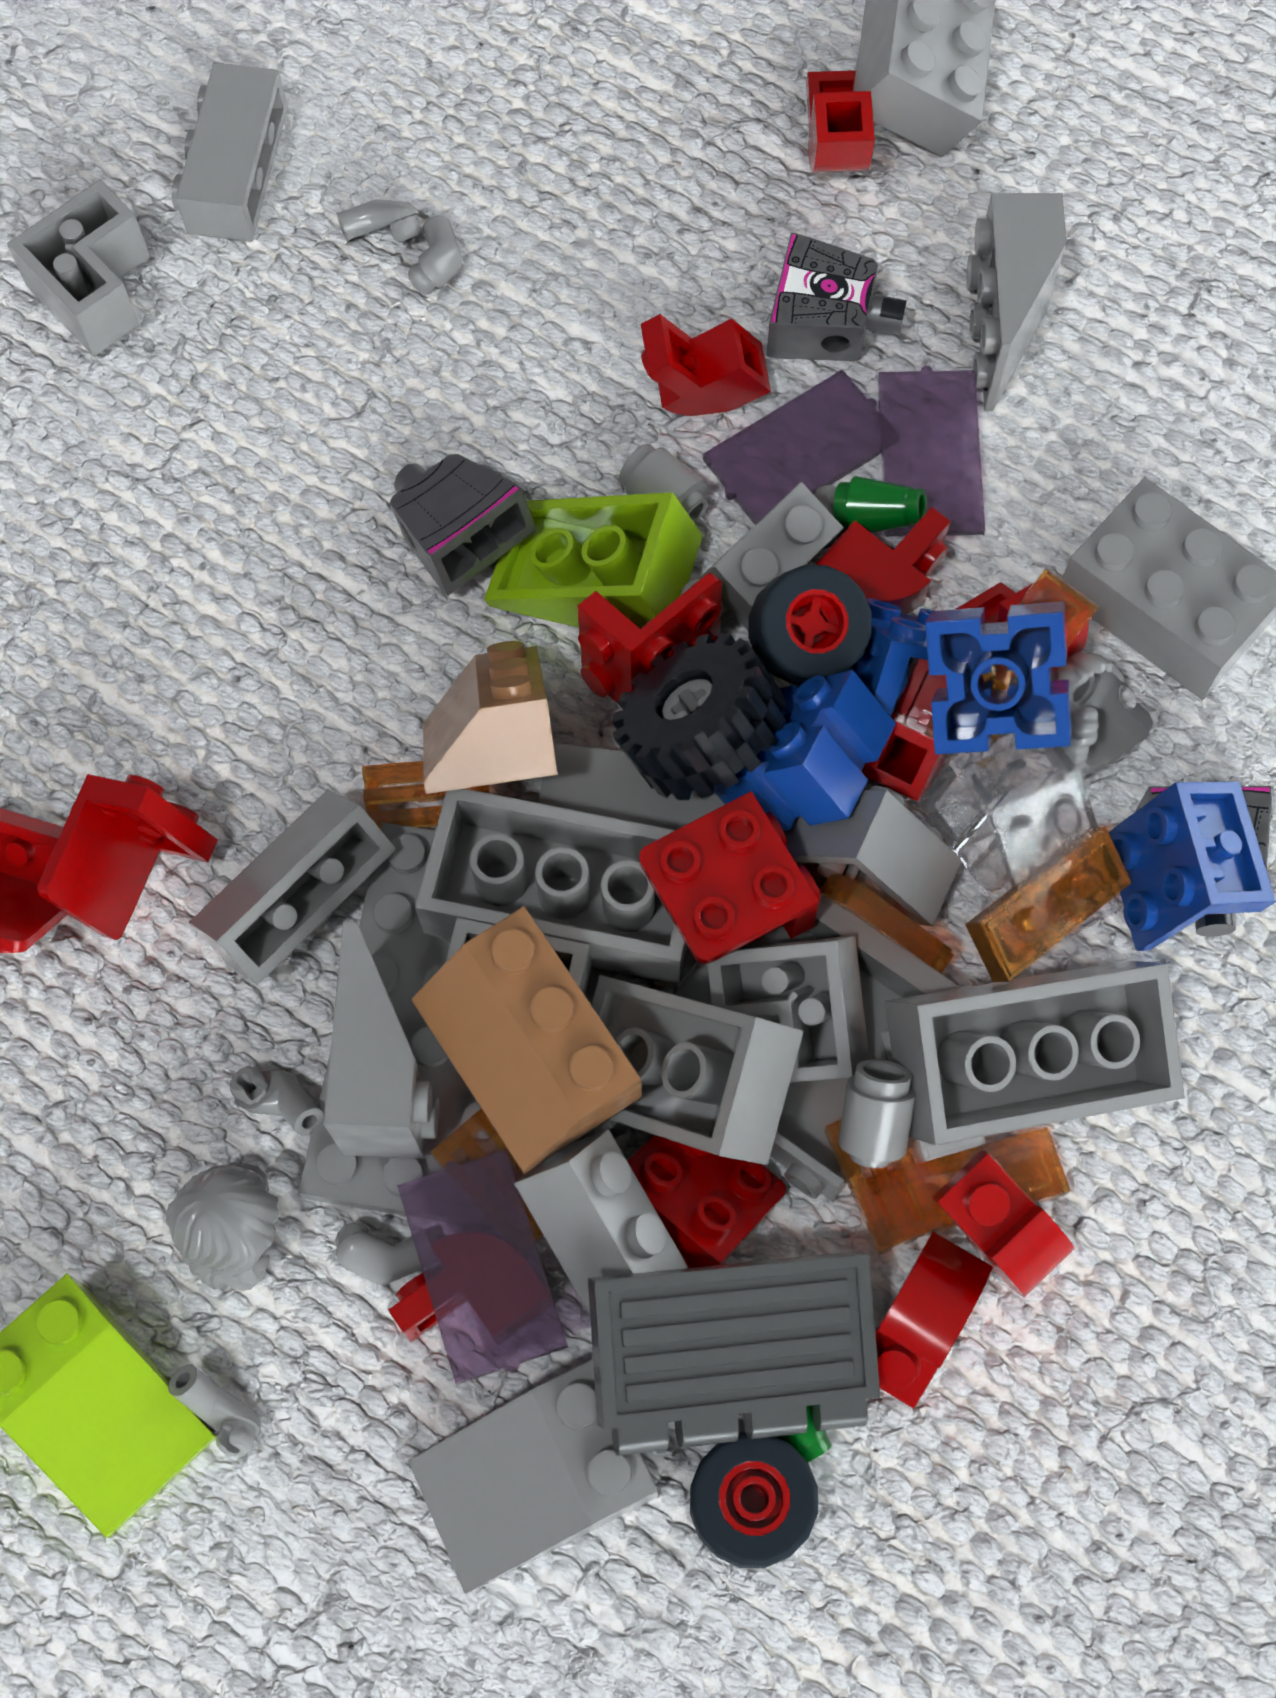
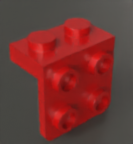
(618, 649)
(113, 847)
(24, 852)
(730, 879)
(705, 1198)

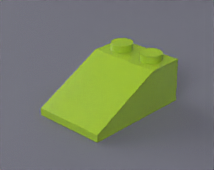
(622, 546)
(92, 1406)

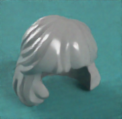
(1101, 722)
(224, 1225)

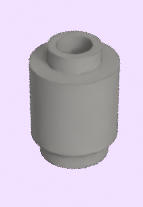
(660, 472)
(877, 1113)

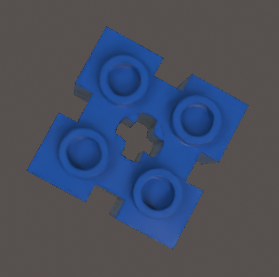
(970, 707)
(819, 753)

